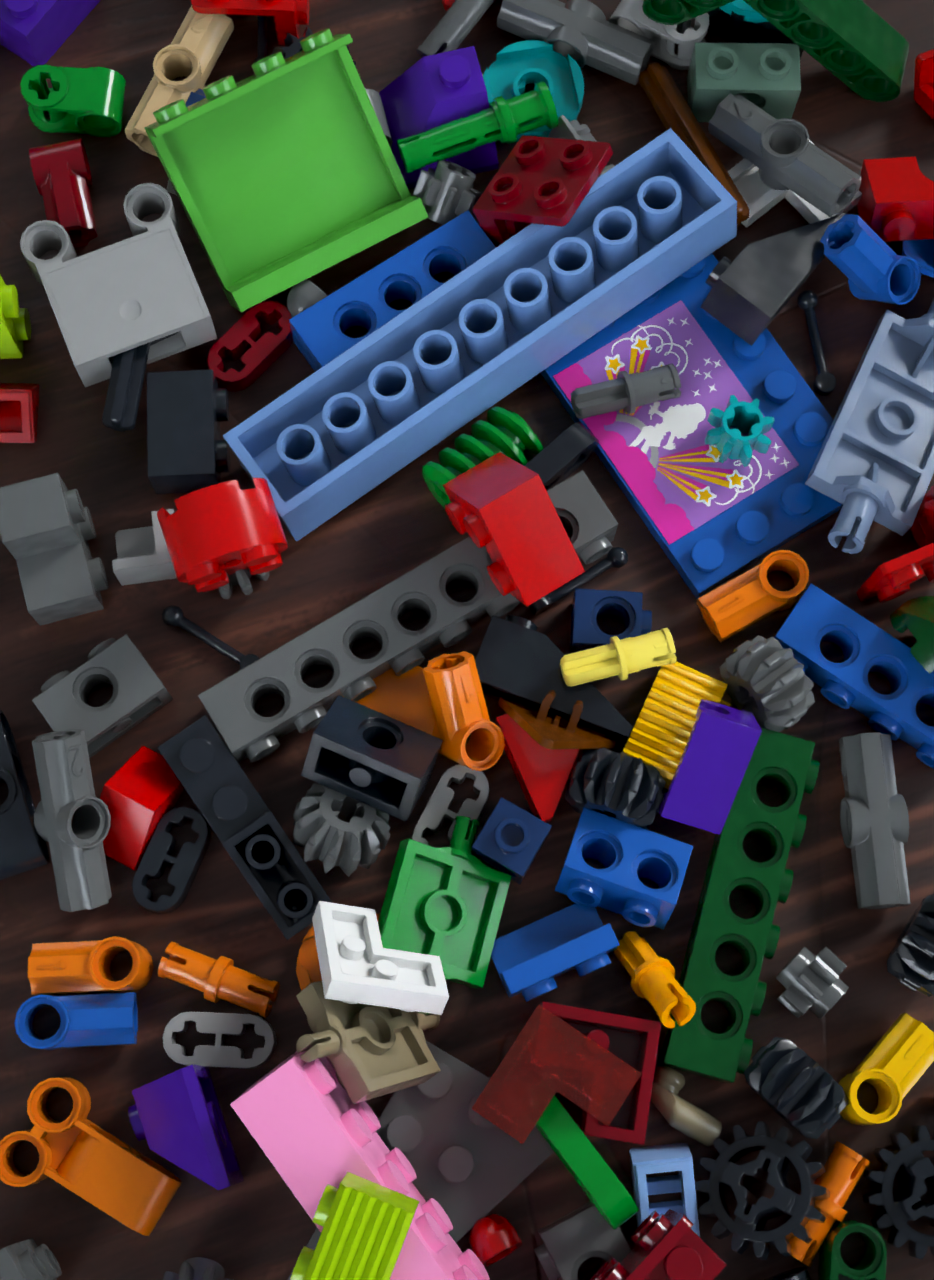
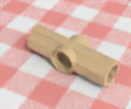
(189, 55)

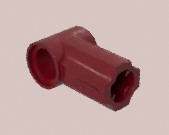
(63, 181)

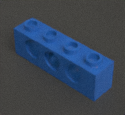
(406, 275)
(865, 650)

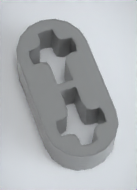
(443, 797)
(220, 1025)

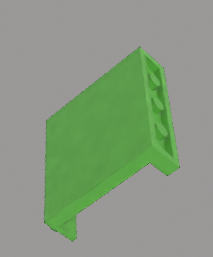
(284, 170)

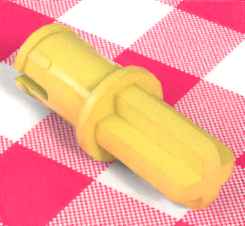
(619, 658)

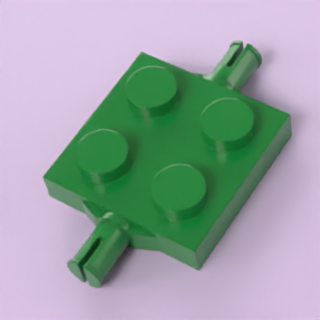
(445, 905)

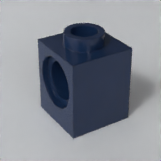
(592, 604)
(510, 840)

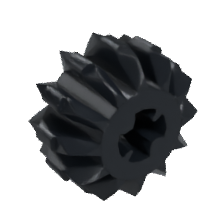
(616, 786)
(914, 951)
(796, 1087)

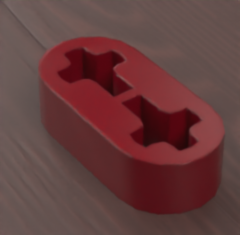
(242, 341)

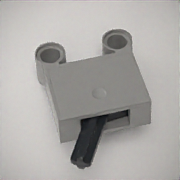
(122, 300)

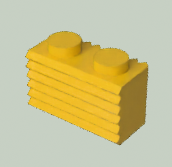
(670, 715)

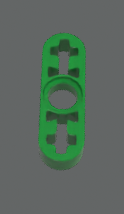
(586, 1165)

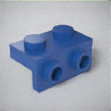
(550, 947)

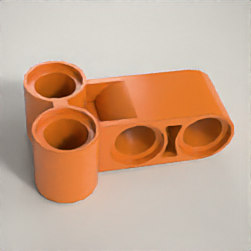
(89, 1161)

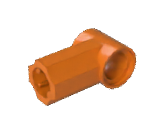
(751, 597)
(462, 710)
(86, 967)

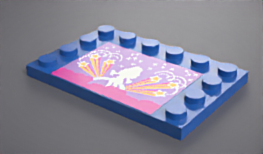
(702, 511)

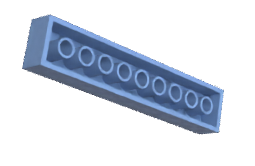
(484, 334)

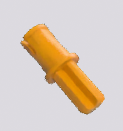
(655, 980)

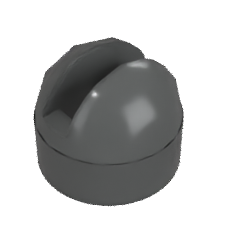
(303, 296)

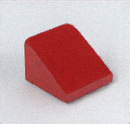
(18, 412)

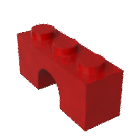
(896, 199)

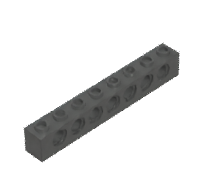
(377, 617)

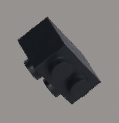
(185, 431)

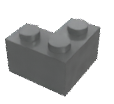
(49, 539)

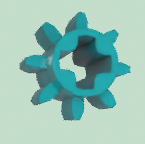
(747, 419)

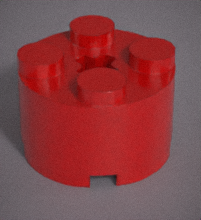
(223, 532)

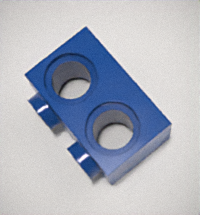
(627, 855)

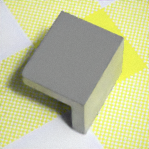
(142, 554)

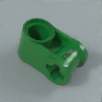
(78, 103)

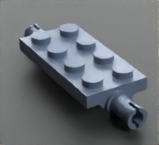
(883, 434)

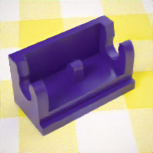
(711, 767)

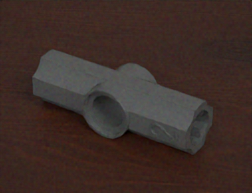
(581, 32)
(784, 155)
(68, 792)
(874, 821)

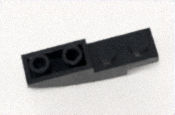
(244, 826)

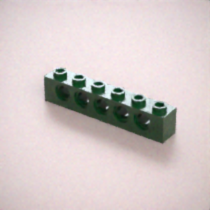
(692, 1047)

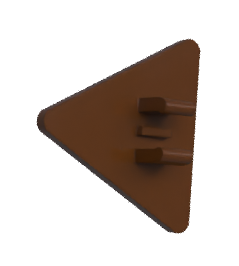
(553, 730)

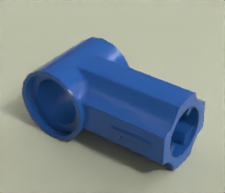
(869, 263)
(85, 1020)

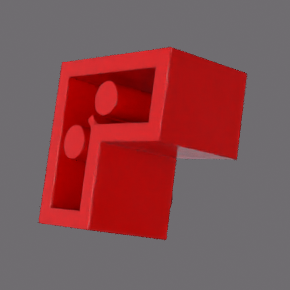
(517, 523)

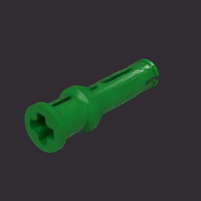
(499, 122)

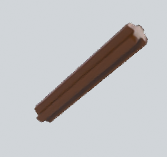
(677, 115)

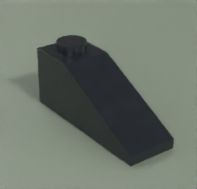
(764, 278)
(526, 665)

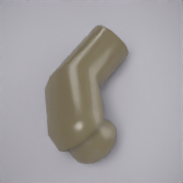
(679, 1112)

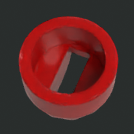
(493, 1239)

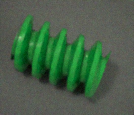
(502, 433)

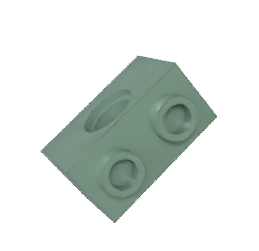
(757, 71)

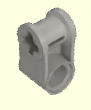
(631, 17)

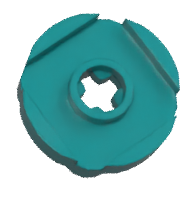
(531, 63)

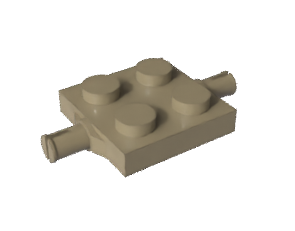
(368, 1045)

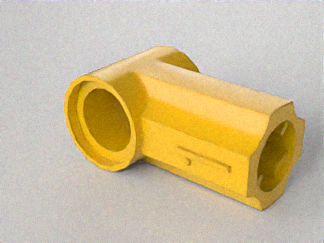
(891, 1068)

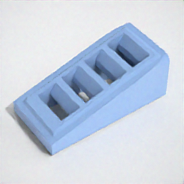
(660, 1160)

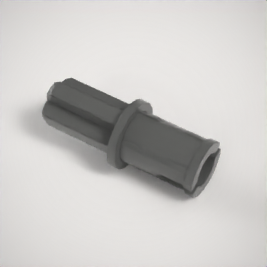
(627, 392)

